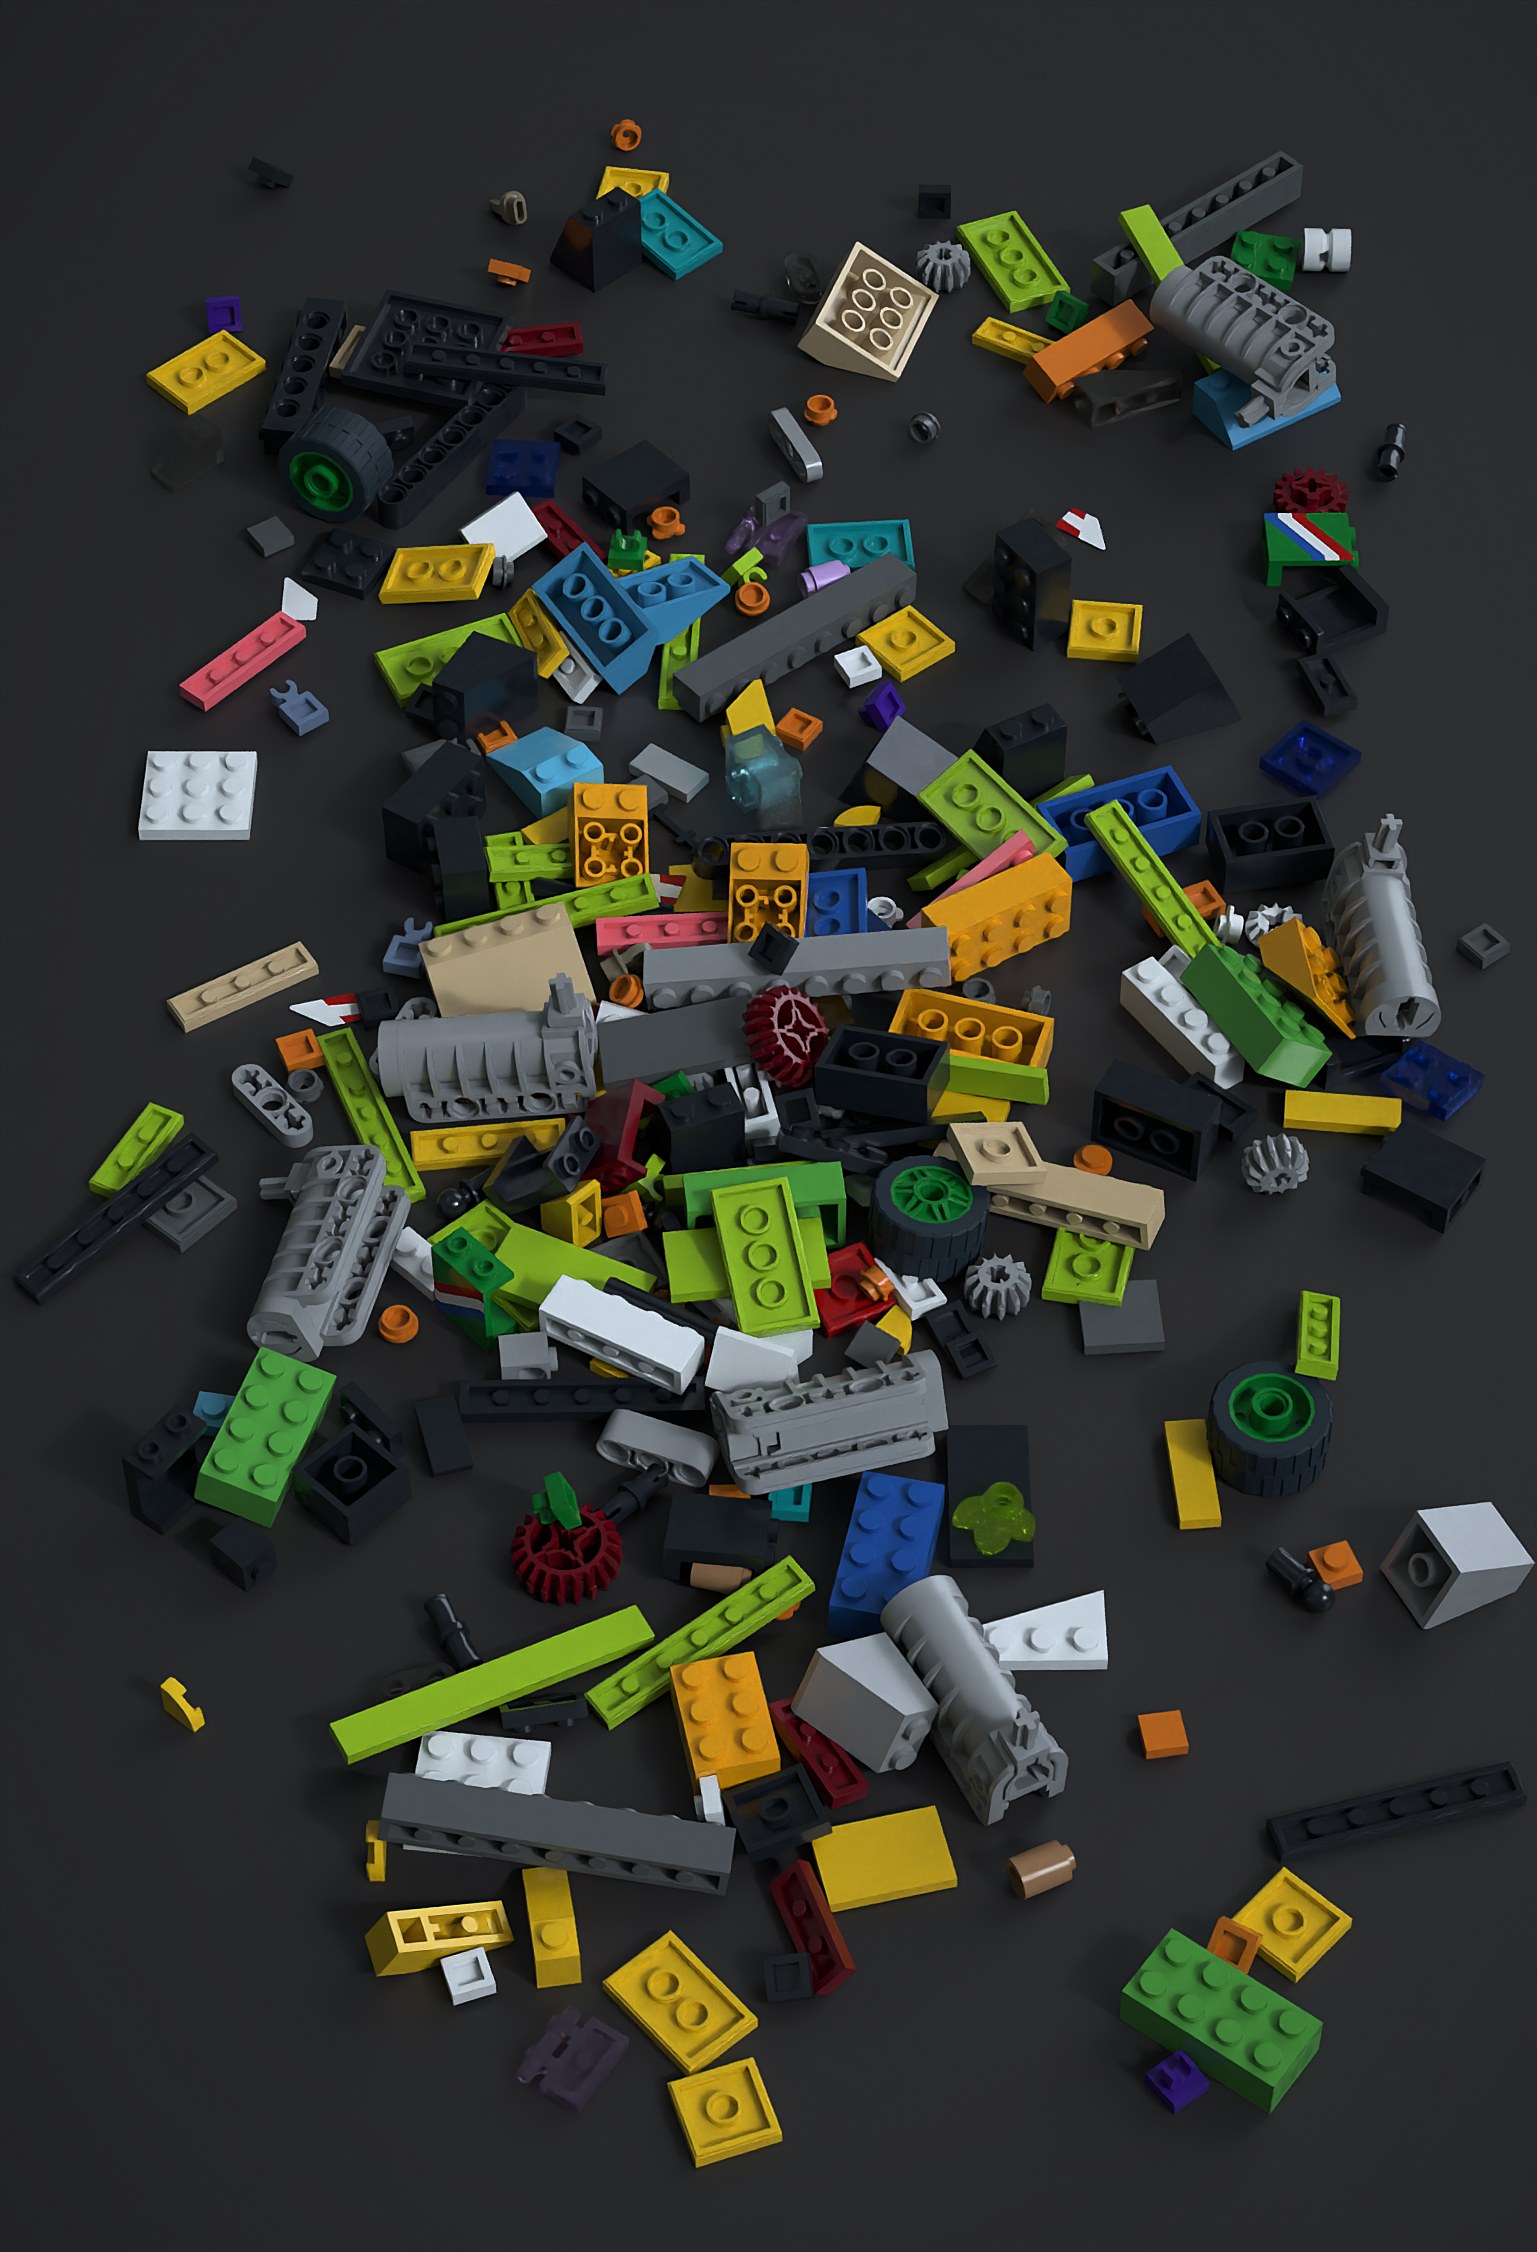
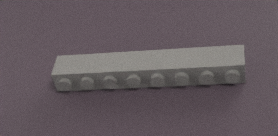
(817, 967)

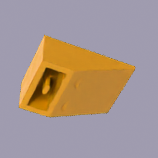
(607, 832)
(767, 886)
(1308, 972)

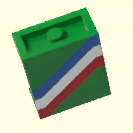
(1306, 541)
(463, 1282)

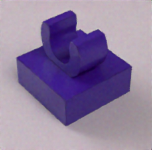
(224, 313)
(882, 706)
(1176, 2081)

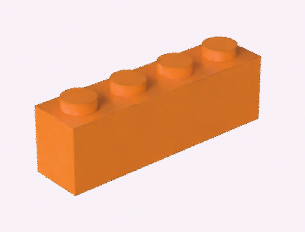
(1088, 350)

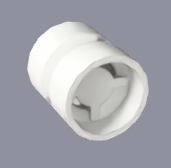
(1326, 250)

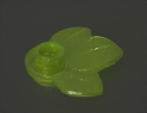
(993, 1522)

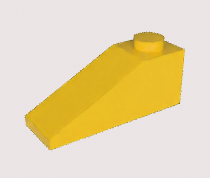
(552, 1927)
(421, 1937)

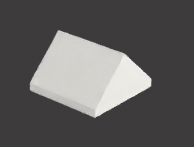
(506, 525)
(749, 1363)

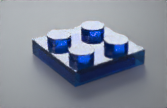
(524, 468)
(1310, 760)
(1431, 1080)

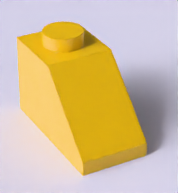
(748, 712)
(575, 1216)

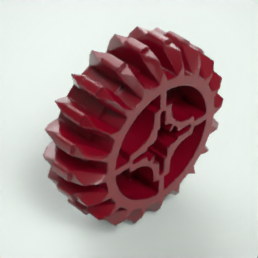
(785, 1035)
(560, 1566)

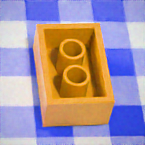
(724, 1720)

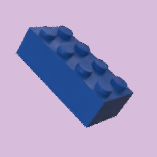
(1153, 802)
(884, 1549)

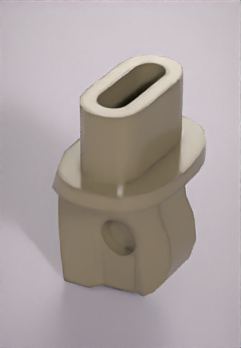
(510, 207)
(627, 963)

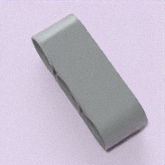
(643, 1440)

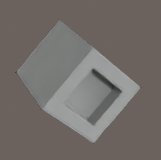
(527, 1356)

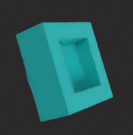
(792, 1503)

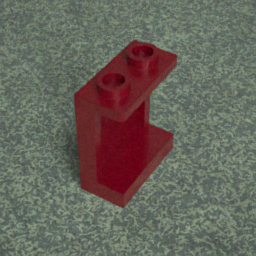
(615, 1122)

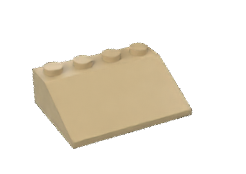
(868, 317)
(505, 964)

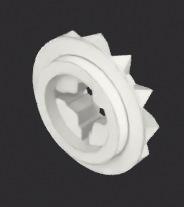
(1259, 920)

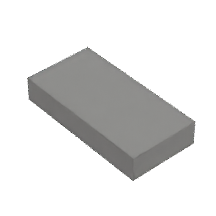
(669, 772)

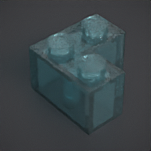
(760, 770)

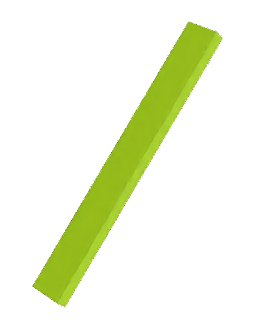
(491, 1684)

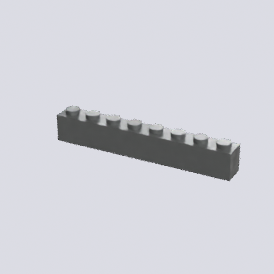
(1203, 224)
(795, 636)
(557, 1833)

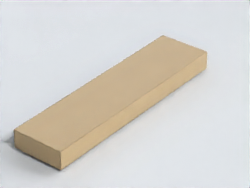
(242, 987)

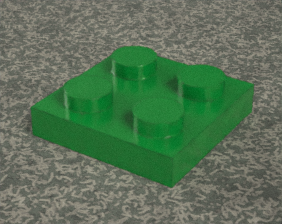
(1268, 257)

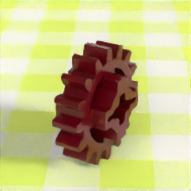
(1310, 493)

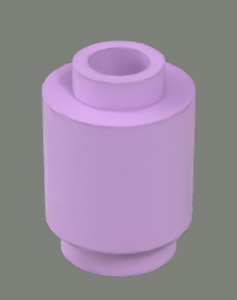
(821, 576)

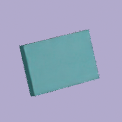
(673, 237)
(859, 542)

